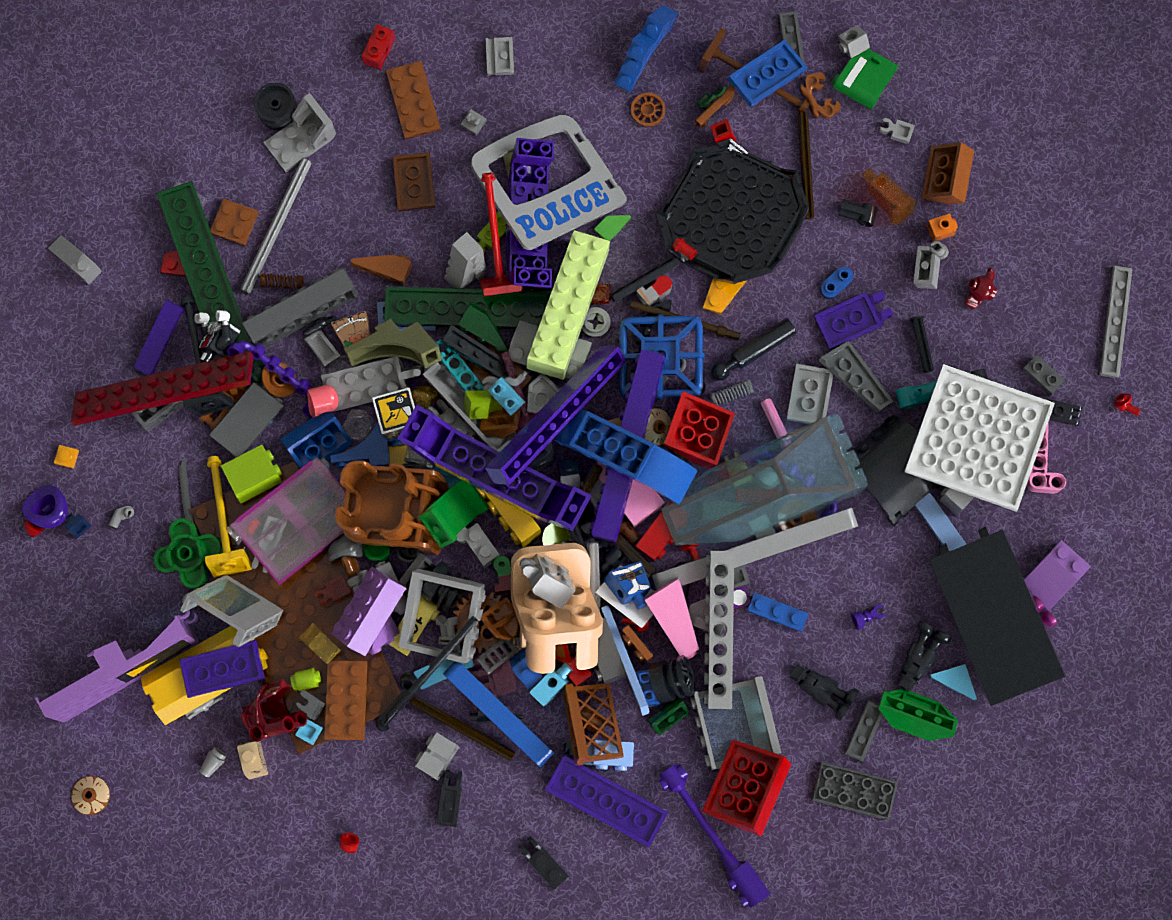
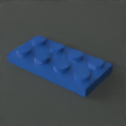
(767, 73)

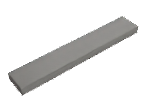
(1115, 322)

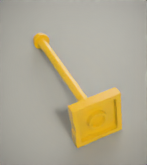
(228, 561)

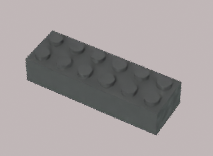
(300, 309)

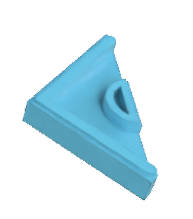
(956, 679)

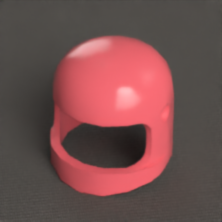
(322, 400)

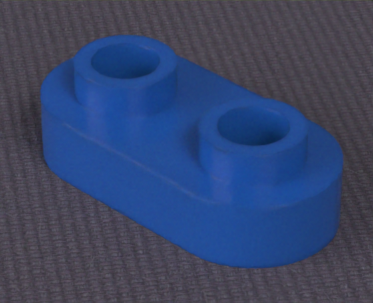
(837, 282)

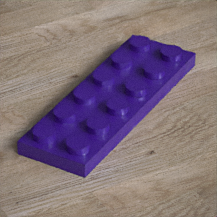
(606, 801)

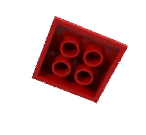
(698, 430)

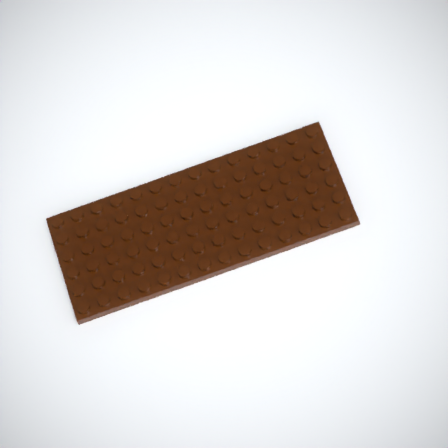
(300, 609)

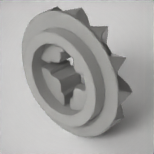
(602, 316)

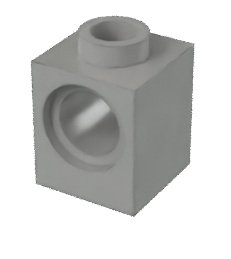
(853, 41)

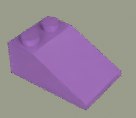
(1056, 574)

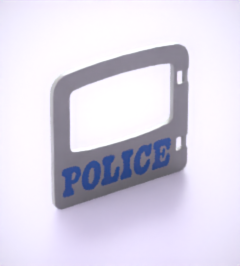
(562, 209)

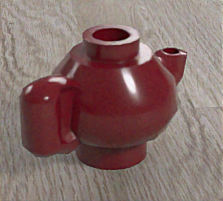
(981, 289)

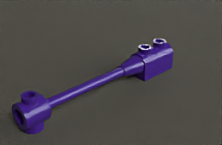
(740, 875)

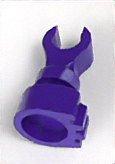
(859, 618)

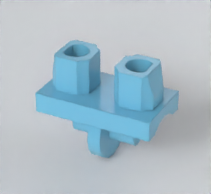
(506, 396)

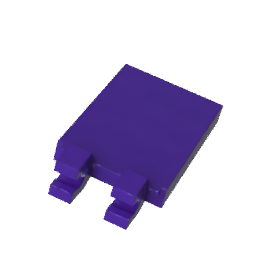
(852, 319)

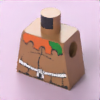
(352, 328)

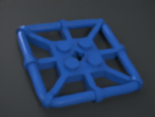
(669, 346)

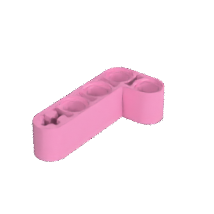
(1041, 472)

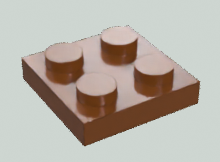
(234, 222)
(631, 639)

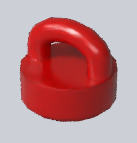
(32, 529)
(349, 842)

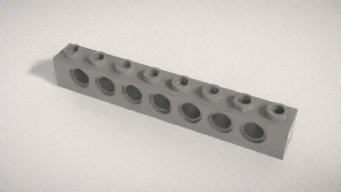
(722, 700)

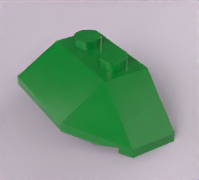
(917, 715)

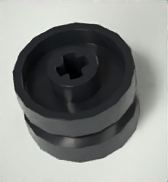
(275, 105)

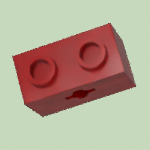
(378, 47)

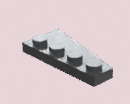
(856, 375)

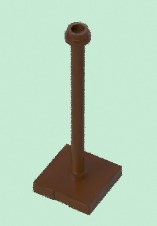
(714, 52)

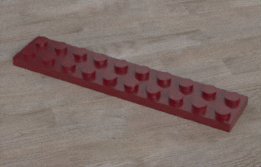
(162, 388)

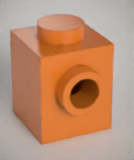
(942, 227)

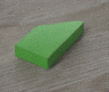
(611, 226)

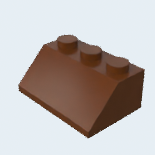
(948, 173)

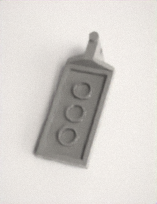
(363, 382)

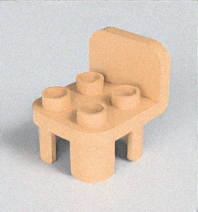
(546, 624)

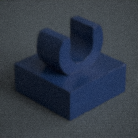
(77, 525)

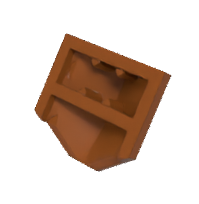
(500, 423)
(502, 620)

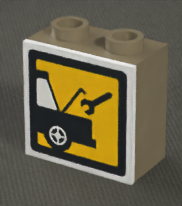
(393, 411)

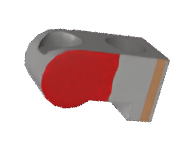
(656, 291)

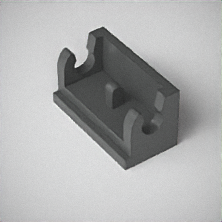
(313, 706)

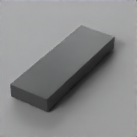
(790, 31)
(864, 731)

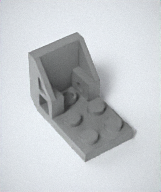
(303, 136)

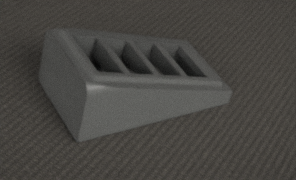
(484, 664)

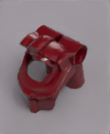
(271, 717)

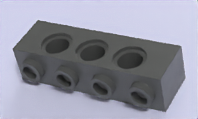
(151, 417)

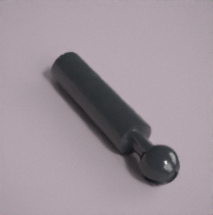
(755, 348)

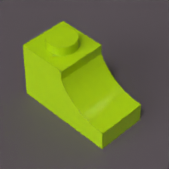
(479, 404)

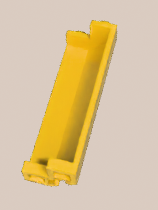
(166, 682)

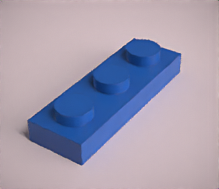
(777, 612)

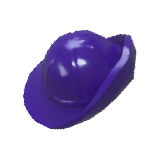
(45, 507)

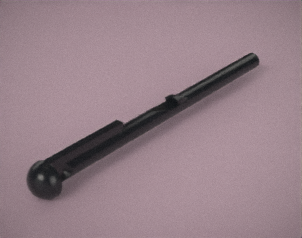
(383, 721)

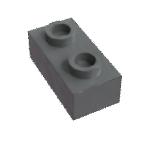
(1043, 375)

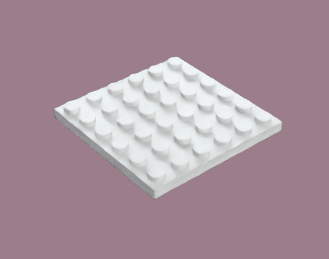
(979, 437)

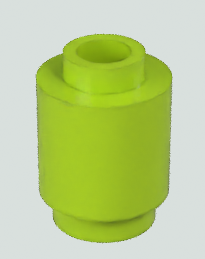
(305, 679)

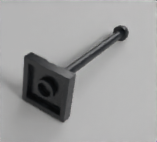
(208, 403)

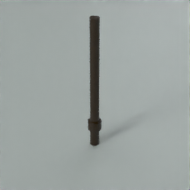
(720, 330)

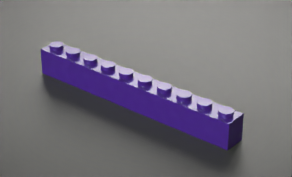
(555, 415)
(635, 420)

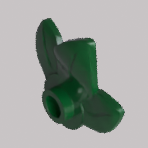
(706, 100)

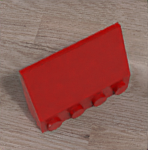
(747, 787)

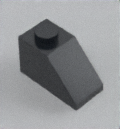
(569, 472)

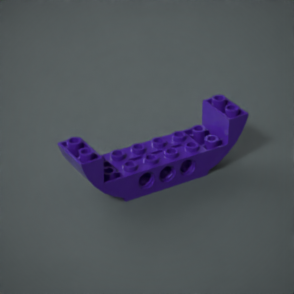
(525, 183)

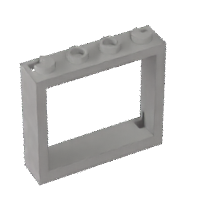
(412, 609)

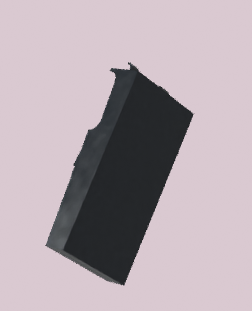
(997, 617)

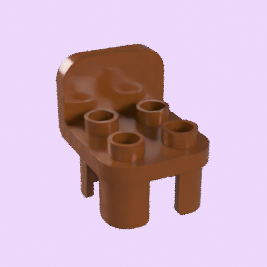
(386, 503)

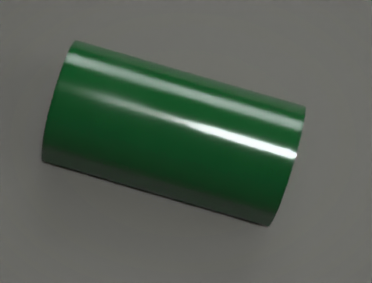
(668, 716)

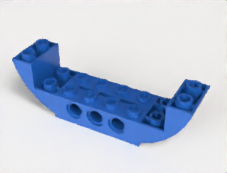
(627, 454)

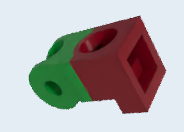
(503, 569)

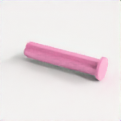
(773, 418)

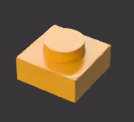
(66, 456)

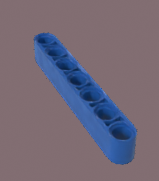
(498, 713)

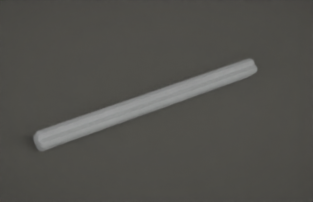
(275, 226)

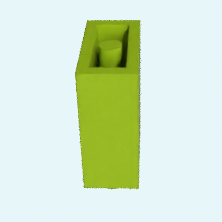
(252, 473)

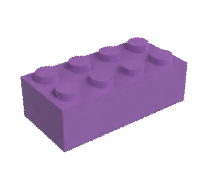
(368, 611)

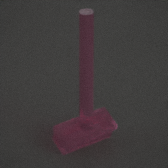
(511, 372)

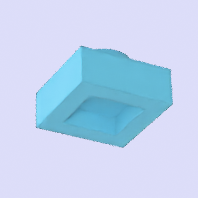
(309, 732)

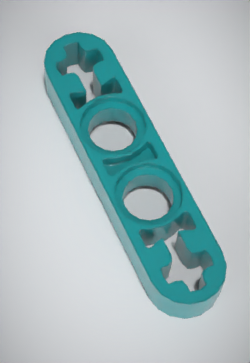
(461, 369)

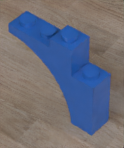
(644, 45)
(373, 450)

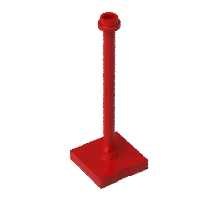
(499, 283)

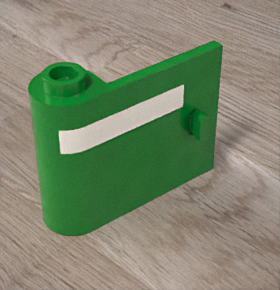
(865, 77)

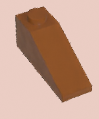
(387, 267)

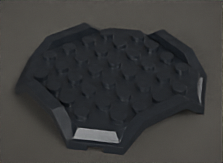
(734, 213)

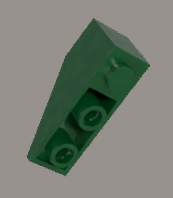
(480, 323)

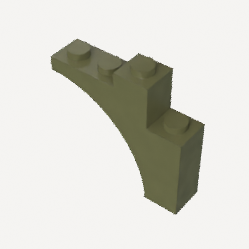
(392, 342)

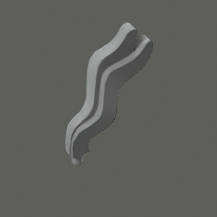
(511, 381)

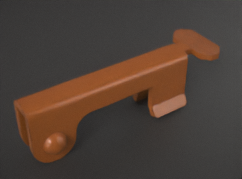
(722, 100)

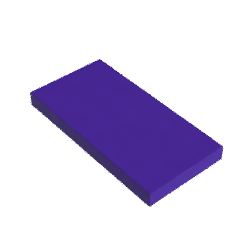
(221, 669)

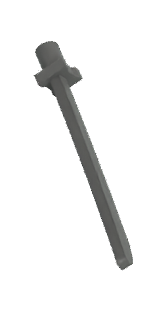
(185, 491)

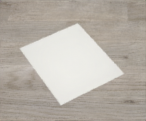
(639, 617)

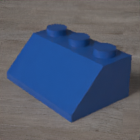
(316, 438)

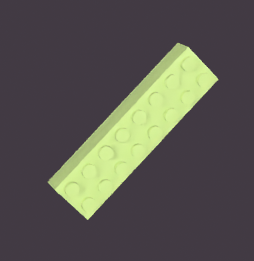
(568, 305)

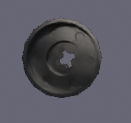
(446, 594)
(672, 679)

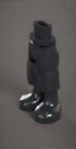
(920, 658)
(822, 688)

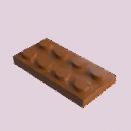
(413, 100)
(346, 700)

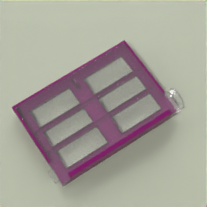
(293, 521)

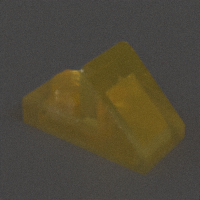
(319, 643)

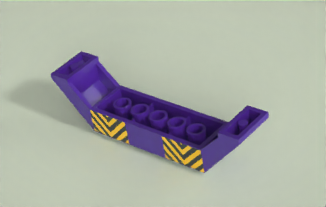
(467, 460)

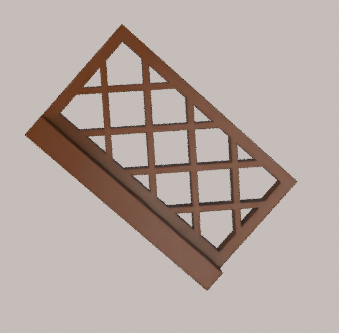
(576, 727)

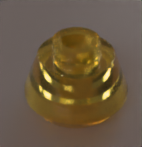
(424, 396)

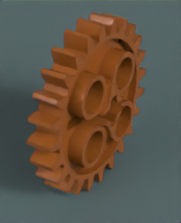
(462, 618)

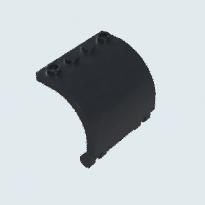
(884, 462)

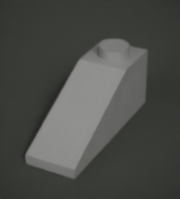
(75, 259)

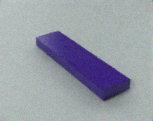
(158, 337)

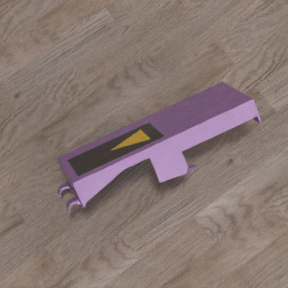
(119, 670)

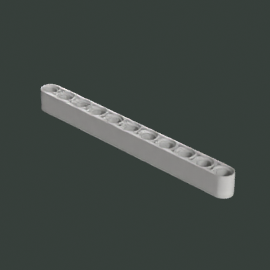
(763, 547)

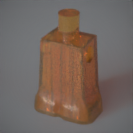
(890, 196)

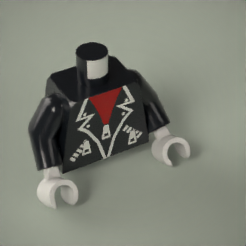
(216, 335)

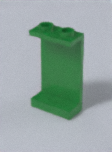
(453, 512)

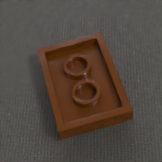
(414, 181)

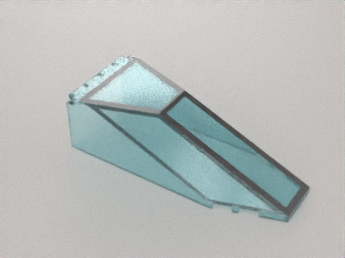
(768, 486)

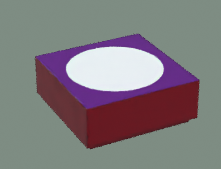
(741, 597)

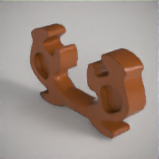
(812, 82)

